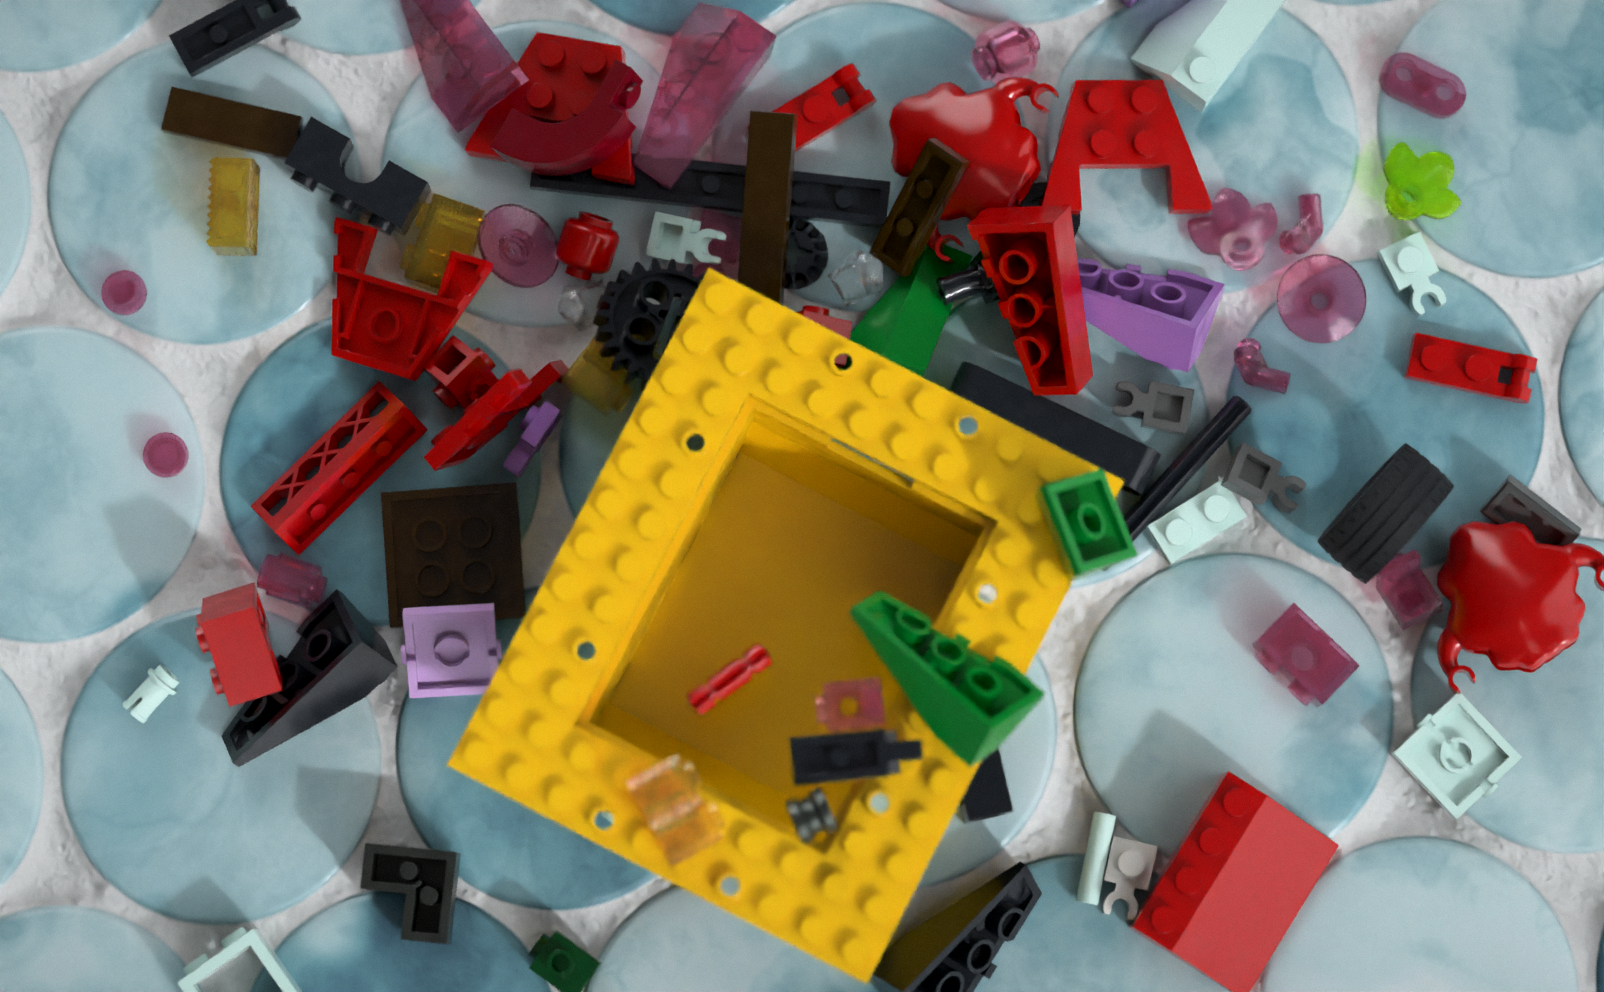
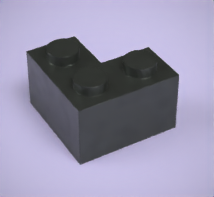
(427, 880)

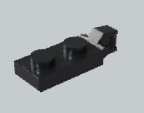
(850, 756)

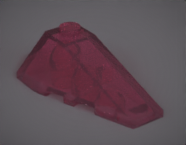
(702, 79)

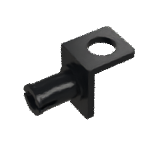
(967, 284)

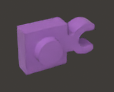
(537, 428)

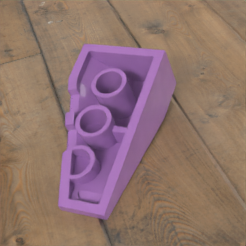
(1150, 313)

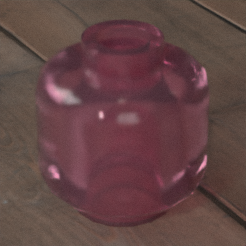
(1005, 51)

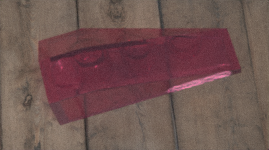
(460, 59)

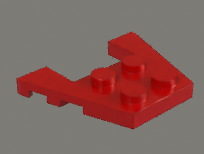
(560, 86)
(1123, 128)
(388, 322)
(490, 414)

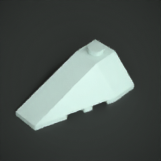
(1202, 45)

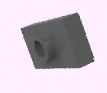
(1518, 503)

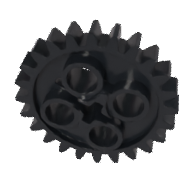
(627, 312)

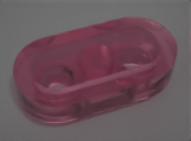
(1421, 89)

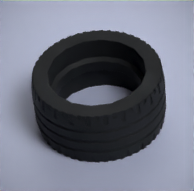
(1385, 513)

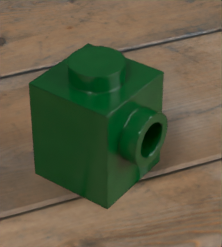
(563, 962)

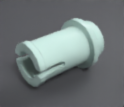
(151, 693)

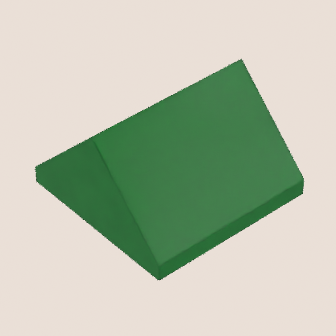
(1085, 524)

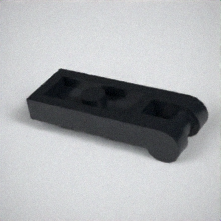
(230, 32)

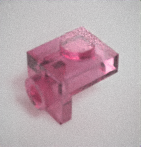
(1407, 590)

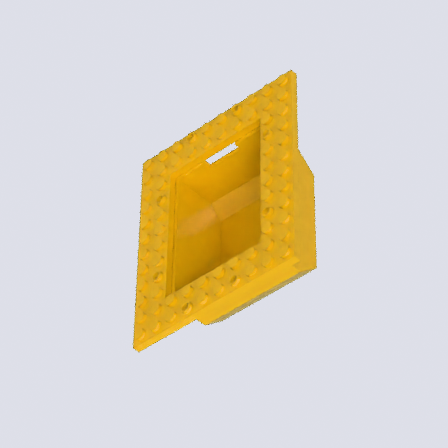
(771, 546)

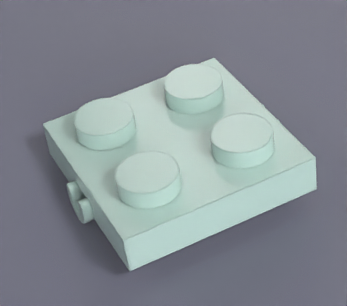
(1456, 755)

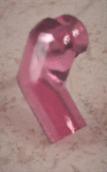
(1307, 230)
(1255, 370)

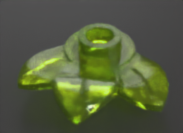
(1423, 180)

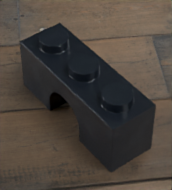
(389, 200)

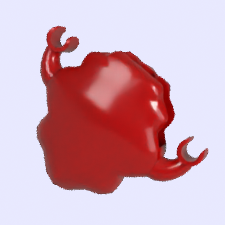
(981, 129)
(1510, 597)

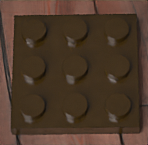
(454, 549)

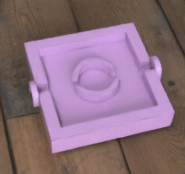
(450, 649)

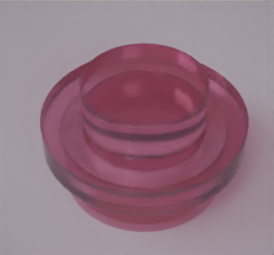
(124, 292)
(165, 455)

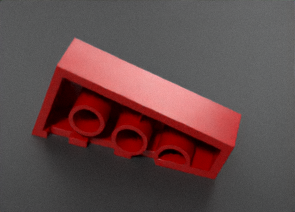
(1039, 290)

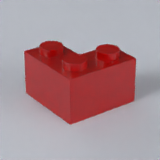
(237, 636)

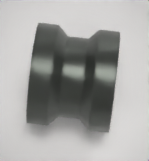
(811, 815)

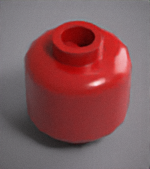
(587, 245)

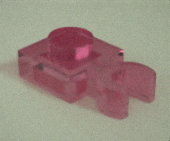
(725, 249)

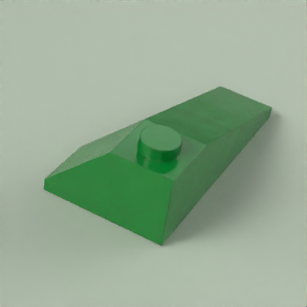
(910, 314)
(957, 692)

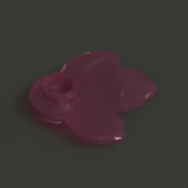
(1234, 223)

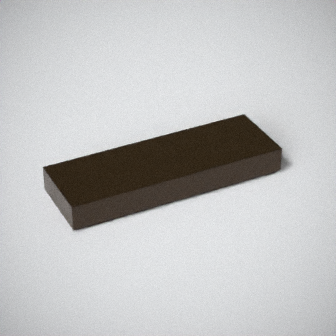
(231, 123)
(919, 207)

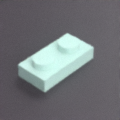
(1196, 522)

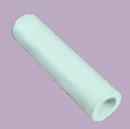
(1096, 858)

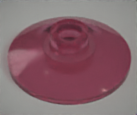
(529, 238)
(1333, 280)

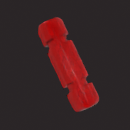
(729, 679)

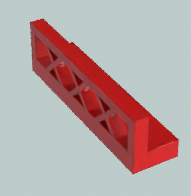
(342, 472)

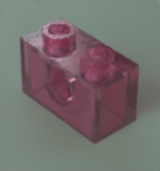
(1330, 662)

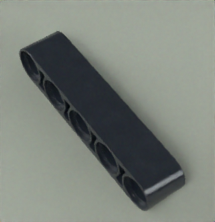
(1059, 426)

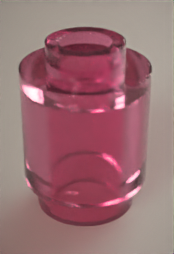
(292, 580)

